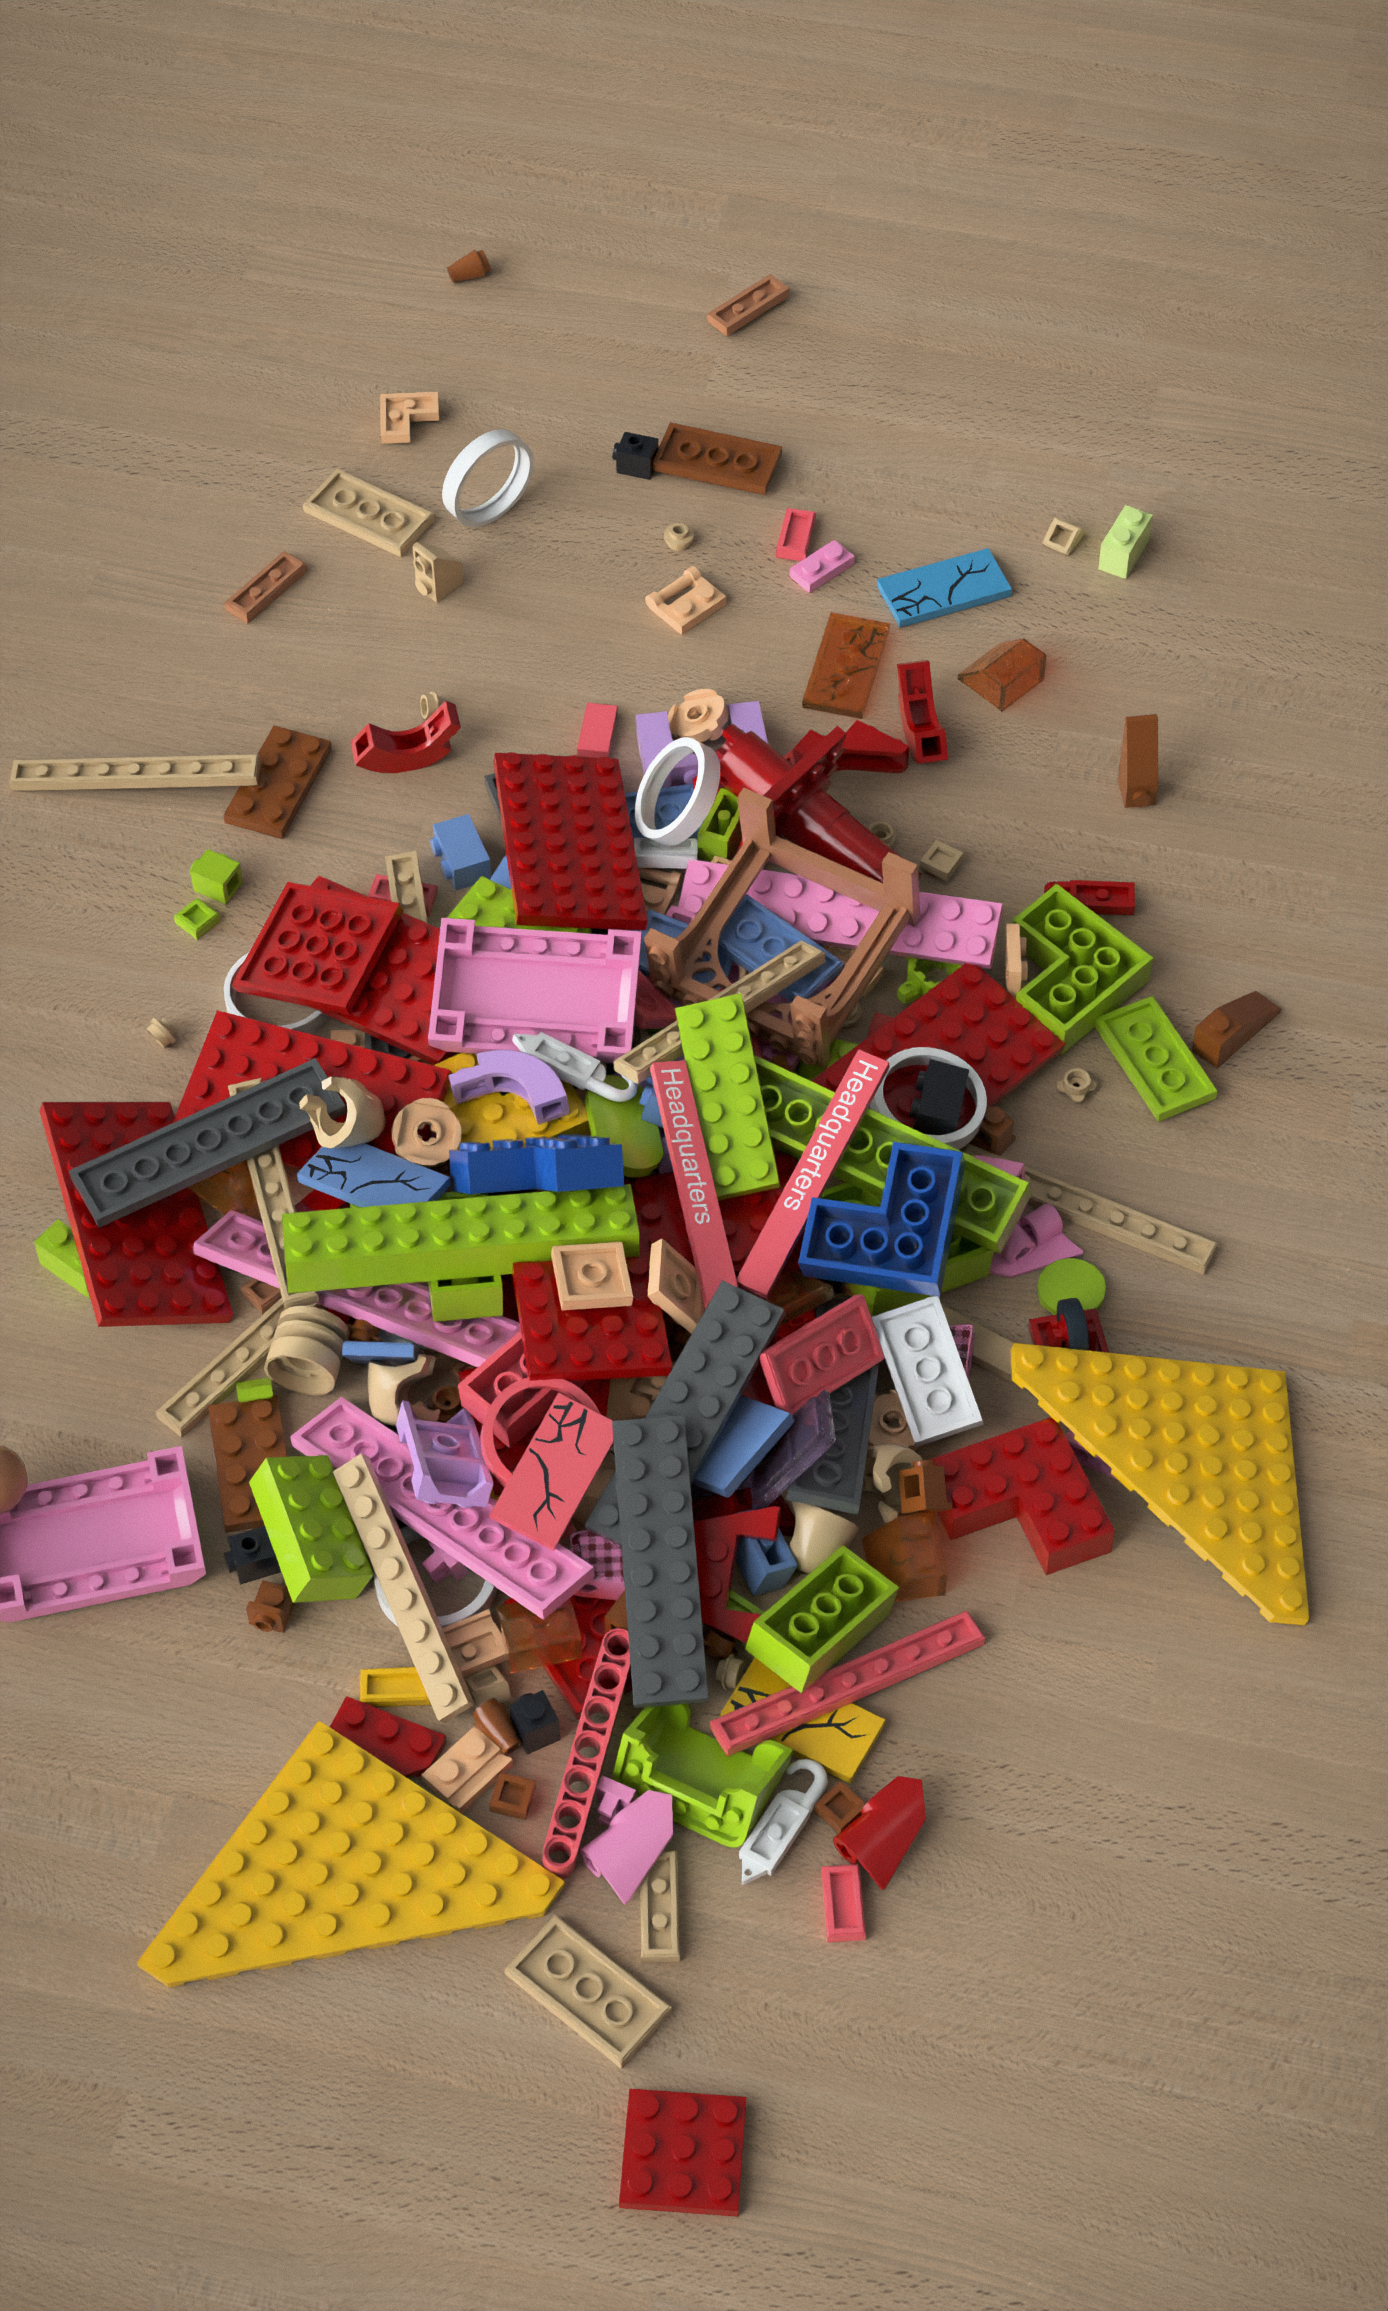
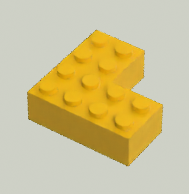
(509, 1115)

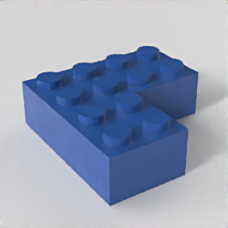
(541, 1163)
(896, 1244)

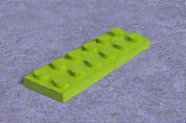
(728, 1096)

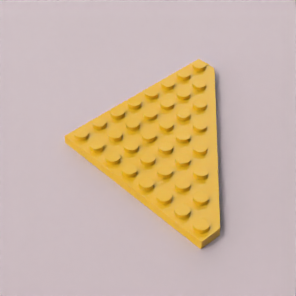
(1199, 1447)
(340, 1864)

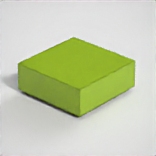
(197, 918)
(254, 1389)

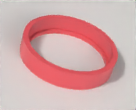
(488, 1450)

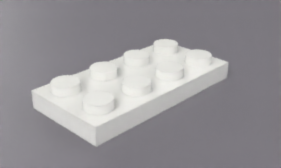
(927, 1371)

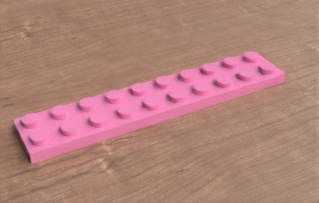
(947, 930)
(396, 1308)
(500, 1555)

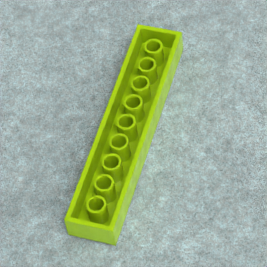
(988, 1196)
(449, 1237)

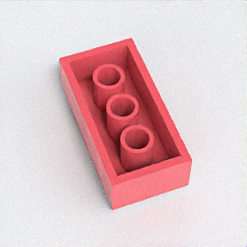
(522, 1410)

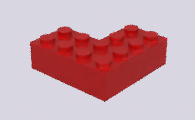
(1032, 1478)

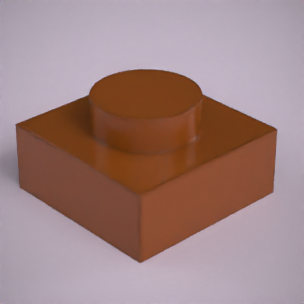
(512, 1796)
(839, 1807)

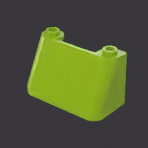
(708, 1789)

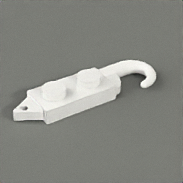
(573, 1065)
(781, 1824)

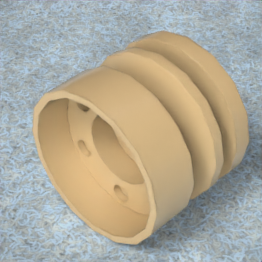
(306, 1350)

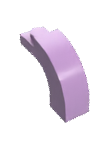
(516, 1074)

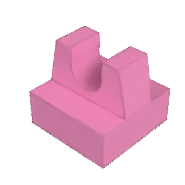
(441, 1565)
(612, 1798)

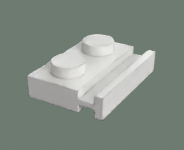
(654, 855)

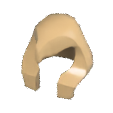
(364, 1116)
(391, 1385)
(882, 1475)
(818, 1535)

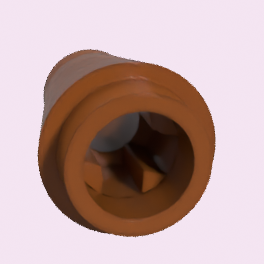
(469, 267)
(497, 1725)

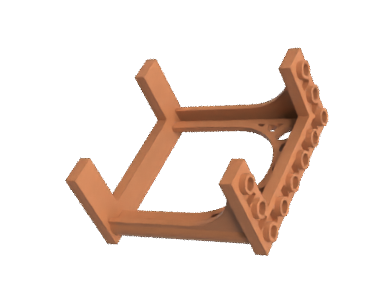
(815, 1019)

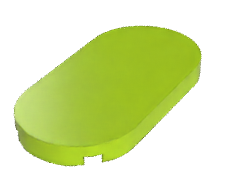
(623, 1124)

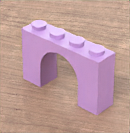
(654, 735)

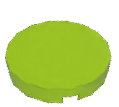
(1071, 1279)

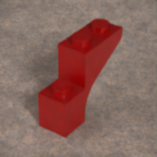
(864, 750)

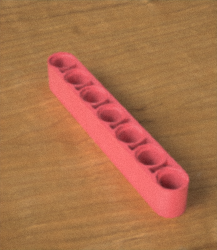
(588, 1769)

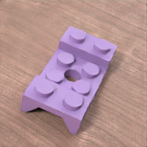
(445, 1459)

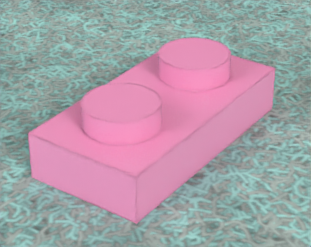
(822, 566)

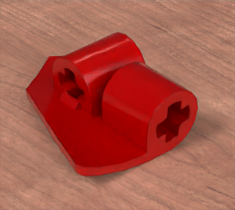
(884, 1829)

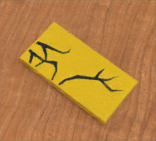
(834, 1740)

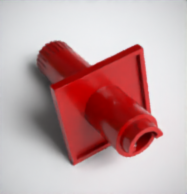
(800, 804)

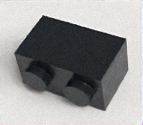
(940, 1098)

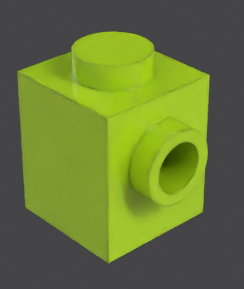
(216, 876)

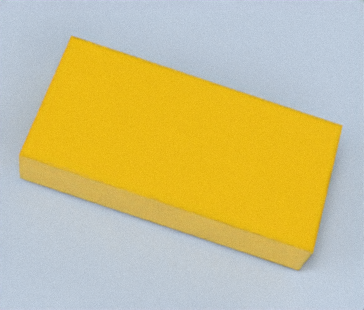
(392, 1687)

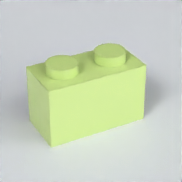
(1125, 541)

